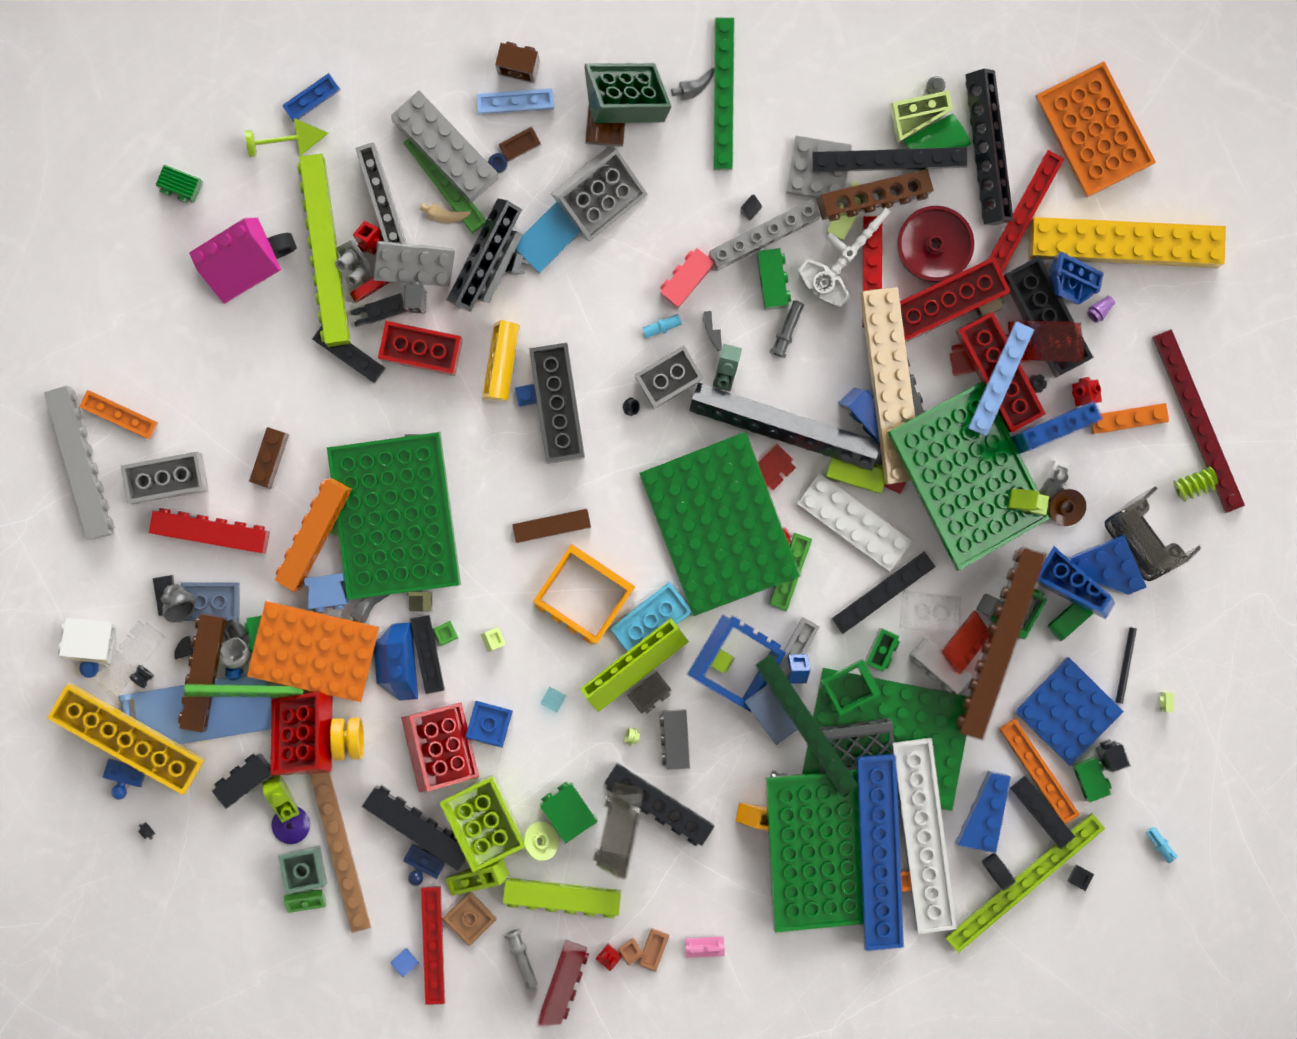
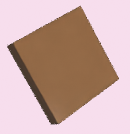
(469, 918)

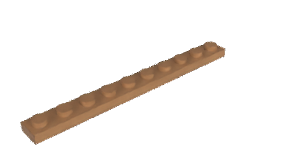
(340, 851)

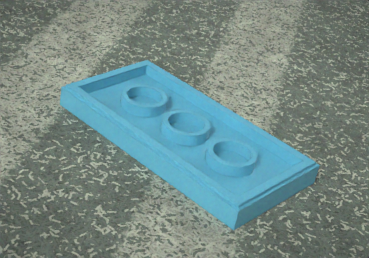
(650, 615)

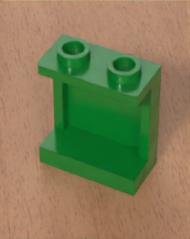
(568, 812)

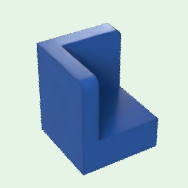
(799, 669)

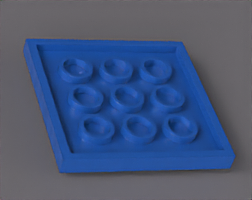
(1069, 711)

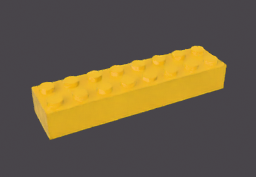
(126, 738)

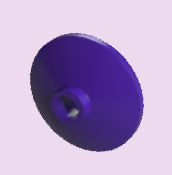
(300, 828)

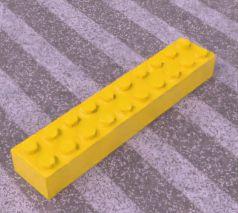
(1128, 242)

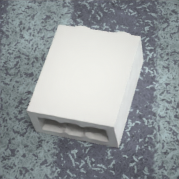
(87, 640)

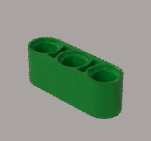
(1068, 621)

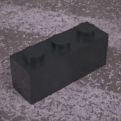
(242, 780)

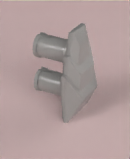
(356, 261)

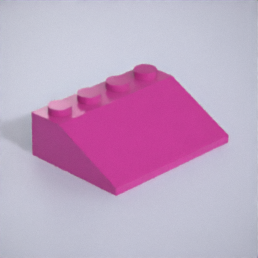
(236, 259)

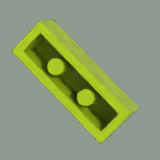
(856, 476)

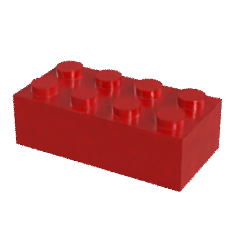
(420, 348)

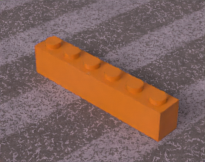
(313, 534)

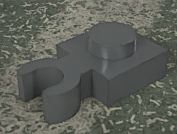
(1053, 486)

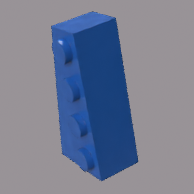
(862, 410)
(985, 818)

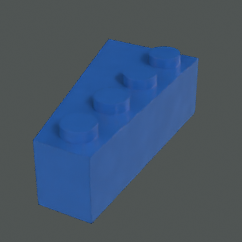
(1070, 582)

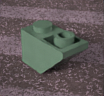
(727, 367)

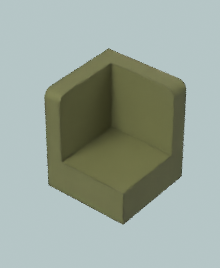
(420, 601)

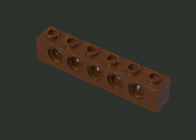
(918, 180)

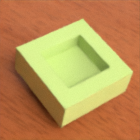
(493, 639)
(1166, 702)

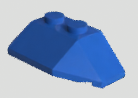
(1074, 279)
(396, 662)

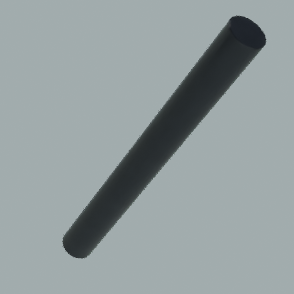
(1126, 665)

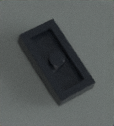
(160, 584)

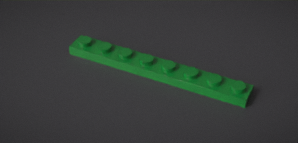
(723, 93)

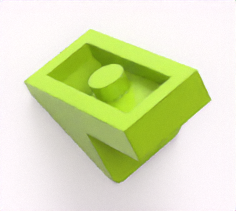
(1028, 501)

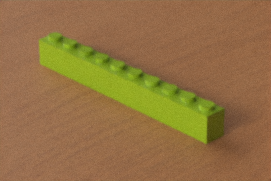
(324, 250)

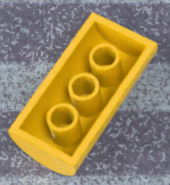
(501, 361)

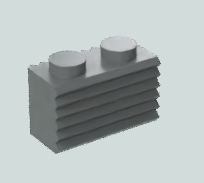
(415, 297)

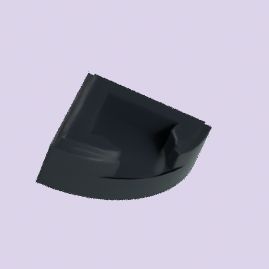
(184, 648)

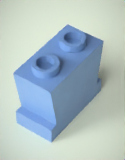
(326, 592)

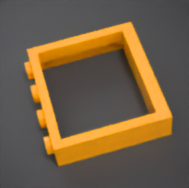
(558, 616)

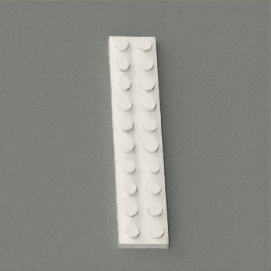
(924, 836)

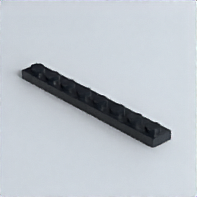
(890, 159)

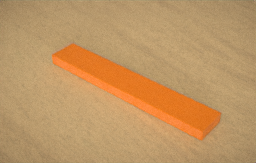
(1038, 770)

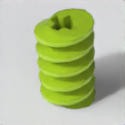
(1196, 483)

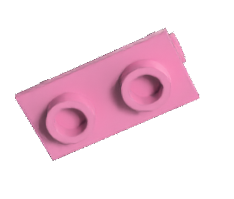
(704, 947)

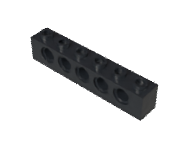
(484, 254)
(695, 837)

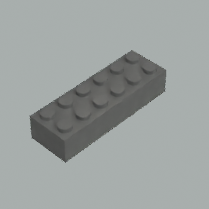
(557, 403)

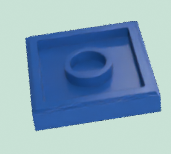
(489, 724)

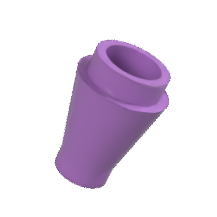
(1100, 309)

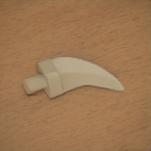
(441, 215)

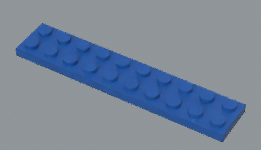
(879, 852)

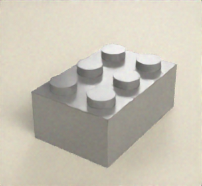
(669, 377)
(929, 656)

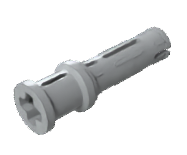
(519, 949)

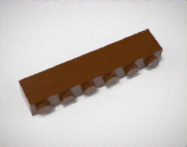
(202, 671)

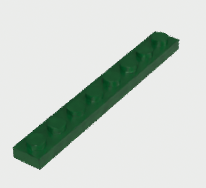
(806, 724)

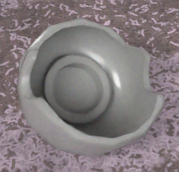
(234, 653)

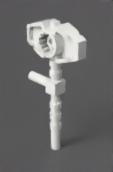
(824, 281)

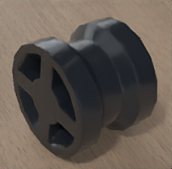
(141, 676)

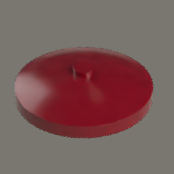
(935, 243)

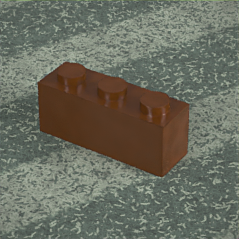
(269, 457)

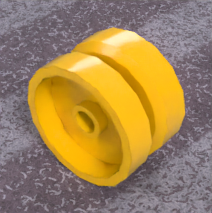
(347, 739)

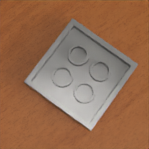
(801, 175)

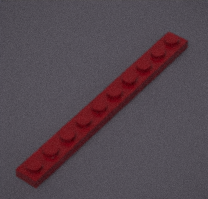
(1198, 419)

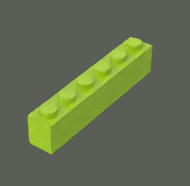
(634, 665)
(561, 897)

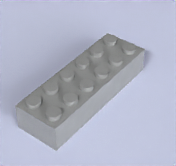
(444, 146)

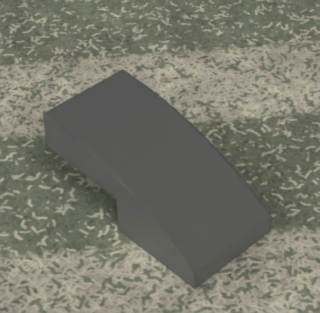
(714, 335)

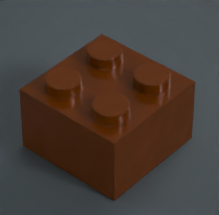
(517, 62)

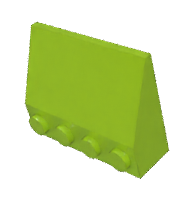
(483, 823)

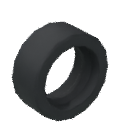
(282, 244)
(998, 871)

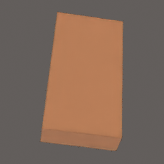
(653, 949)

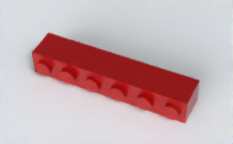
(209, 532)

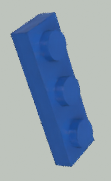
(311, 97)

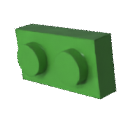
(304, 901)

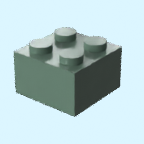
(302, 869)

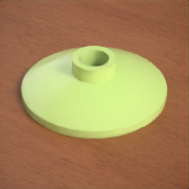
(548, 841)

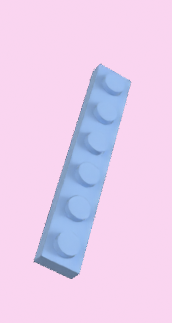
(1000, 378)

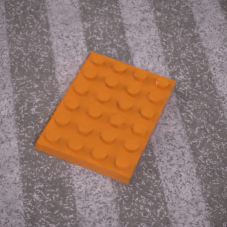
(1095, 129)
(313, 651)

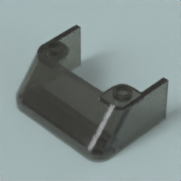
(1147, 549)
(619, 829)

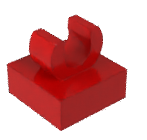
(609, 957)

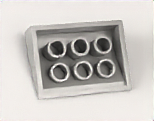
(599, 193)

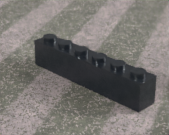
(415, 826)

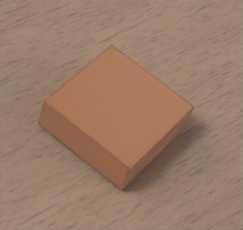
(631, 951)

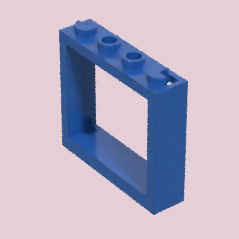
(1057, 427)
(712, 648)

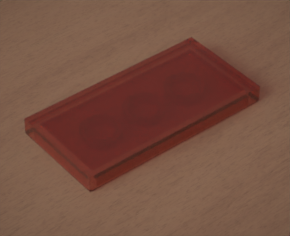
(1053, 341)

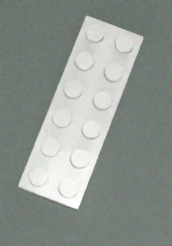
(854, 522)

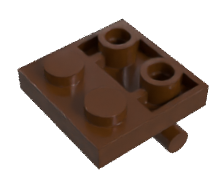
(604, 133)

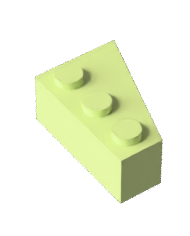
(918, 112)

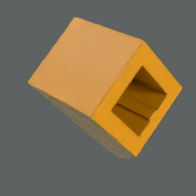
(752, 816)

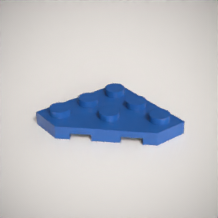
(1111, 566)

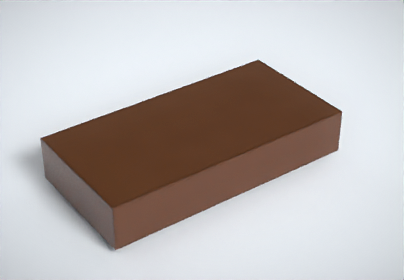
(519, 144)

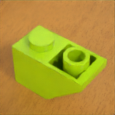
(723, 661)
(280, 798)

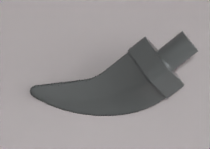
(693, 88)
(363, 609)

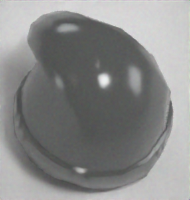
(177, 603)

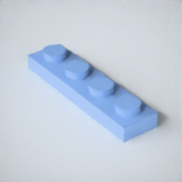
(515, 101)

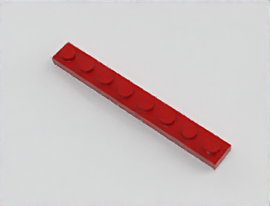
(1026, 208)

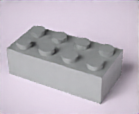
(164, 478)

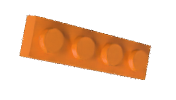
(118, 414)
(1131, 418)

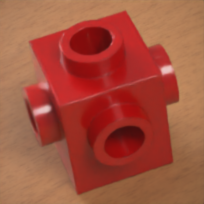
(367, 237)
(1086, 391)

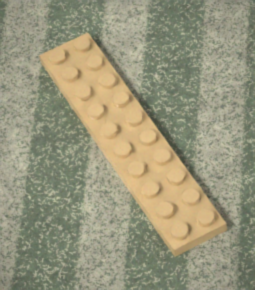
(888, 372)

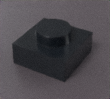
(1080, 877)

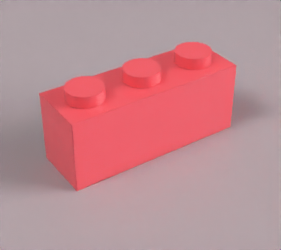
(686, 277)

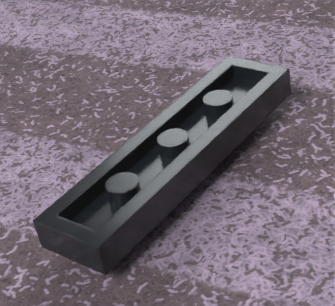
(354, 357)
(427, 654)
(1042, 812)

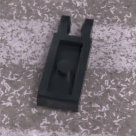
(380, 310)

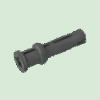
(784, 337)

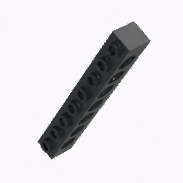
(989, 147)

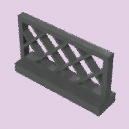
(857, 730)

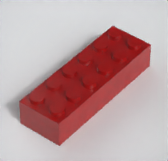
(952, 298)
(983, 344)

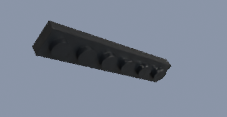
(883, 592)

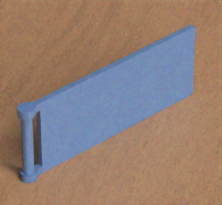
(227, 715)

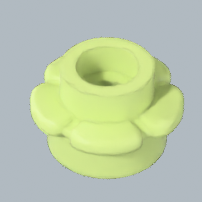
(631, 736)

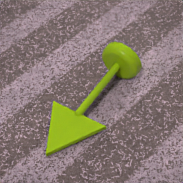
(305, 135)

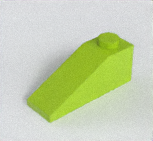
(470, 881)

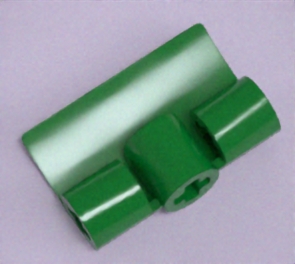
(942, 134)

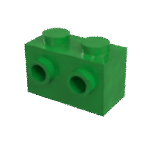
(882, 649)

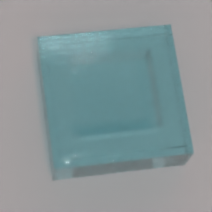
(553, 699)

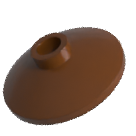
(1073, 512)

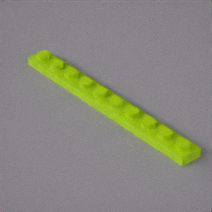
(1025, 883)

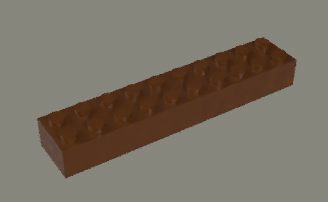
(1001, 642)

